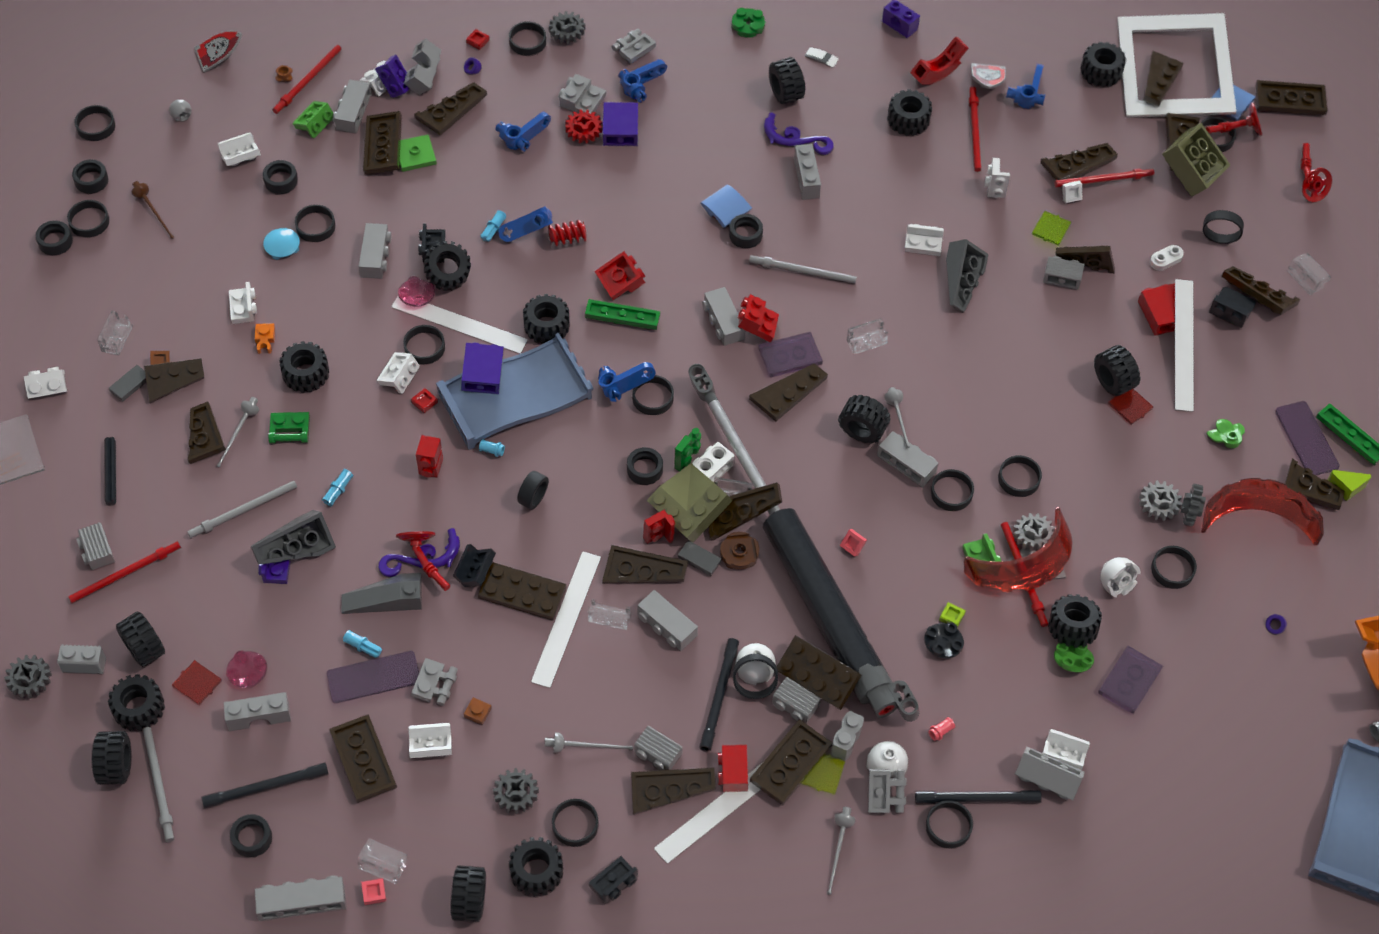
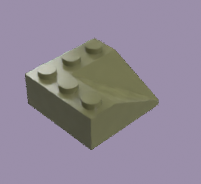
(1196, 159)
(691, 501)

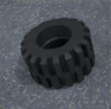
(1103, 64)
(787, 80)
(909, 122)
(452, 252)
(546, 307)
(304, 354)
(1117, 370)
(864, 419)
(1070, 631)
(140, 639)
(130, 689)
(111, 757)
(536, 850)
(468, 893)

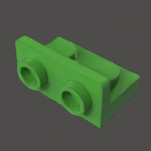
(314, 118)
(981, 549)

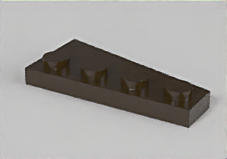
(1260, 290)
(789, 391)
(744, 508)
(636, 566)
(665, 787)

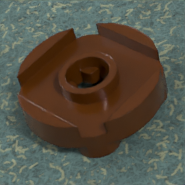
(736, 560)

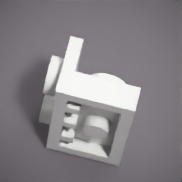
(923, 239)
(241, 304)
(399, 371)

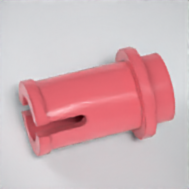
(936, 732)

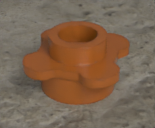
(284, 73)

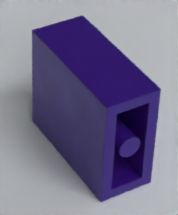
(620, 124)
(482, 368)

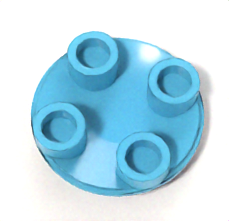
(281, 243)

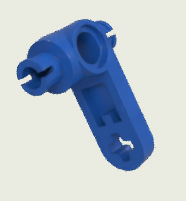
(633, 81)
(1027, 94)
(519, 137)
(526, 224)
(615, 385)

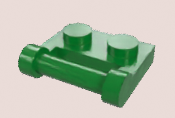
(289, 422)

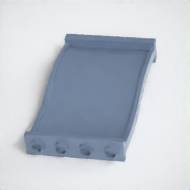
(530, 388)
(1350, 834)

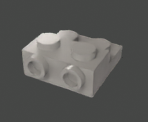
(581, 95)

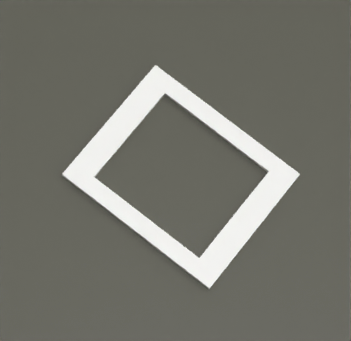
(1188, 107)

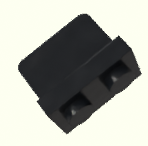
(1232, 306)

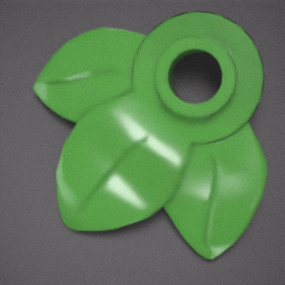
(1227, 433)

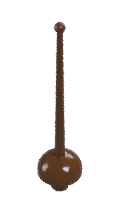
(140, 191)

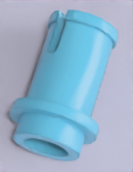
(493, 448)

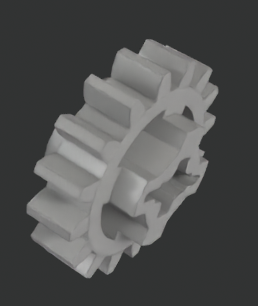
(1160, 500)
(1035, 532)

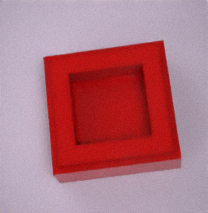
(477, 39)
(424, 400)

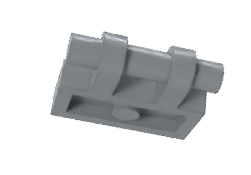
(636, 48)
(428, 679)
(879, 791)

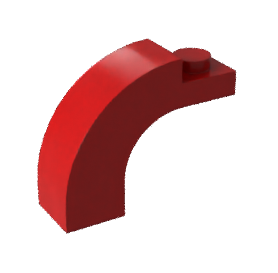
(940, 67)

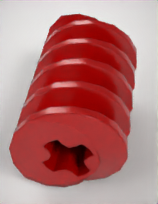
(567, 232)

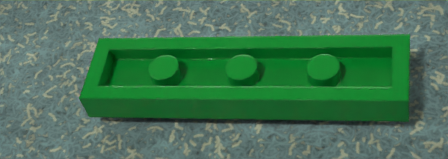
(622, 314)
(1350, 433)

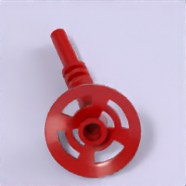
(1251, 120)
(1314, 182)
(415, 539)

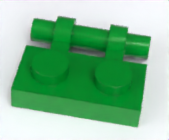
(687, 446)

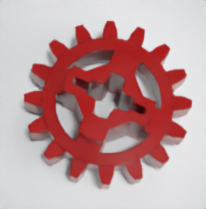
(583, 126)

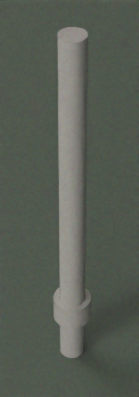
(768, 262)
(207, 525)
(165, 818)

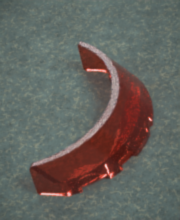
(1265, 496)
(1028, 571)

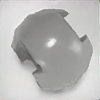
(180, 110)

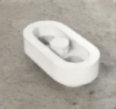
(1170, 256)

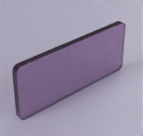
(1307, 438)
(373, 677)

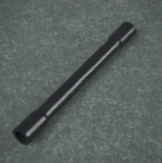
(709, 732)
(1023, 796)
(220, 797)

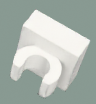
(1072, 192)

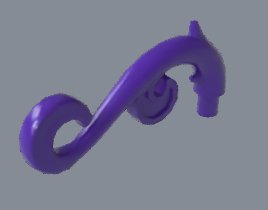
(769, 129)
(447, 558)

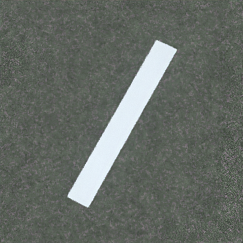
(464, 325)
(1184, 345)
(566, 619)
(704, 821)

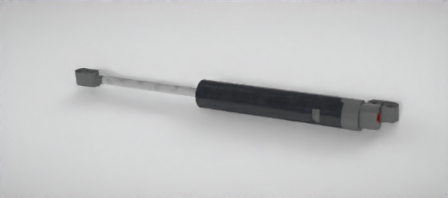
(816, 583)

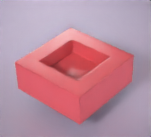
(853, 542)
(373, 891)

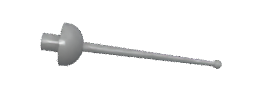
(895, 397)
(249, 408)
(559, 743)
(844, 821)

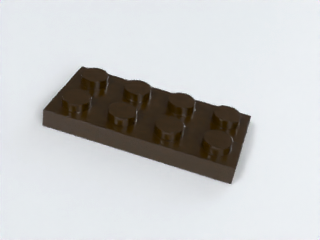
(1291, 97)
(382, 142)
(522, 591)
(818, 672)
(363, 758)
(791, 762)

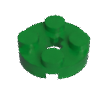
(744, 15)

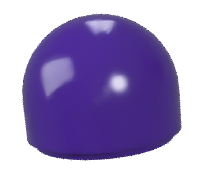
(476, 68)
(1276, 617)

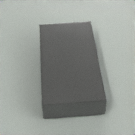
(128, 383)
(699, 558)

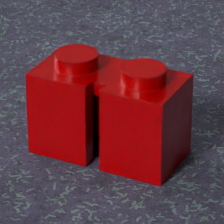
(429, 456)
(734, 768)

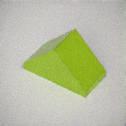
(1349, 482)

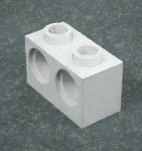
(715, 466)

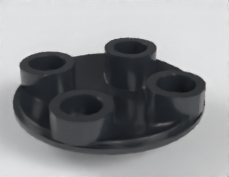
(944, 640)

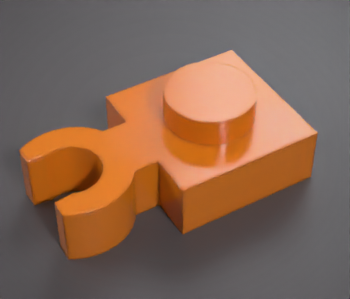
(264, 336)

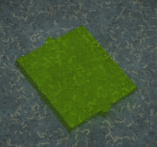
(1051, 228)
(825, 774)

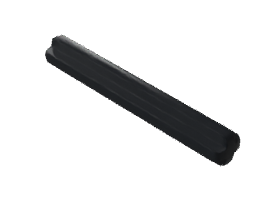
(110, 470)

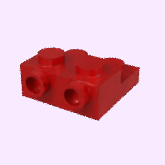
(620, 275)
(757, 318)

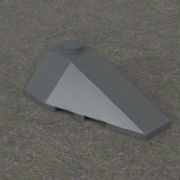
(964, 268)
(299, 538)
(391, 594)

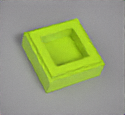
(952, 614)

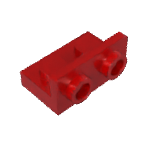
(657, 526)

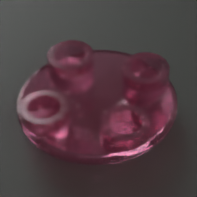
(416, 292)
(246, 669)

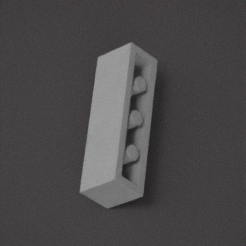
(300, 898)

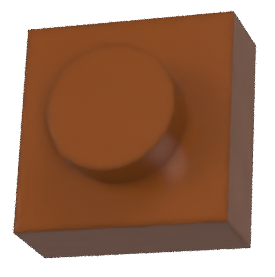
(159, 357)
(477, 711)

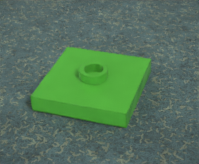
(416, 153)

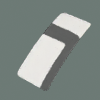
(822, 56)

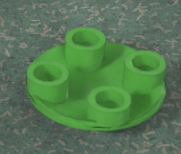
(1072, 658)

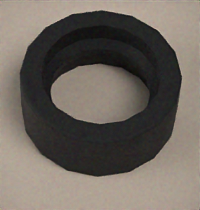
(92, 186)
(280, 187)
(746, 220)
(53, 227)
(642, 478)
(532, 489)
(245, 821)

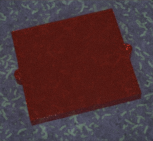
(1131, 406)
(196, 682)

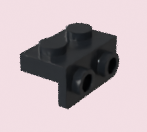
(430, 238)
(473, 566)
(614, 879)

